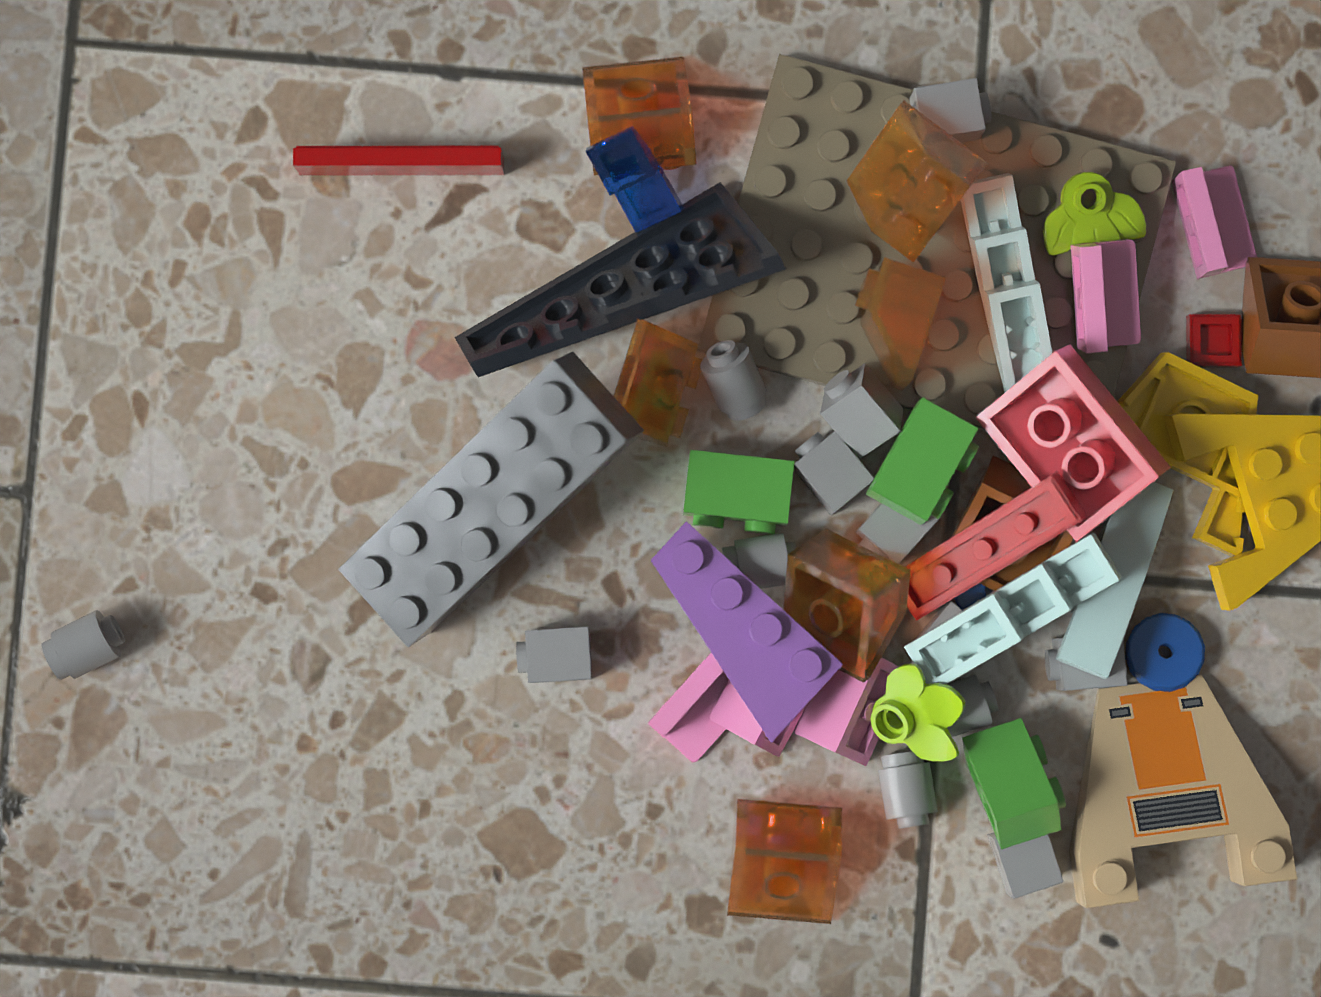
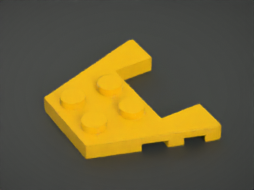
(1177, 387)
(1279, 484)

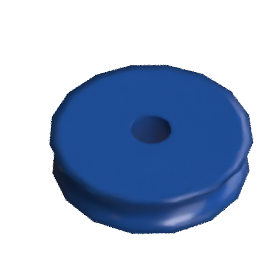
(1179, 637)

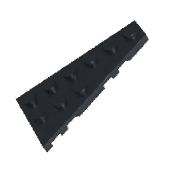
(645, 274)

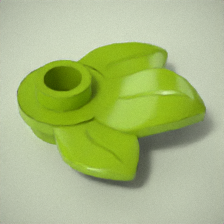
(1109, 219)
(924, 713)

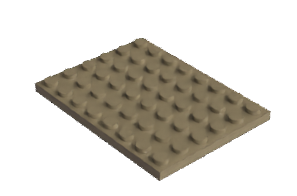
(799, 198)

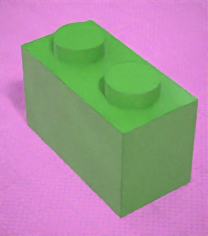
(923, 462)
(738, 490)
(1013, 784)

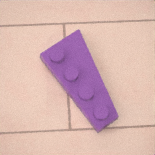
(752, 638)

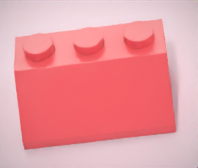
(1073, 425)

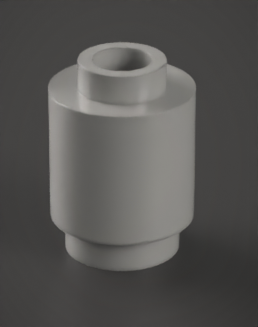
(734, 379)
(761, 558)
(83, 645)
(978, 705)
(907, 789)

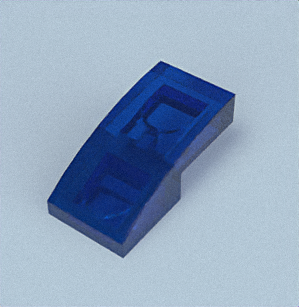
(635, 178)

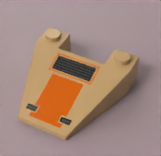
(1169, 773)

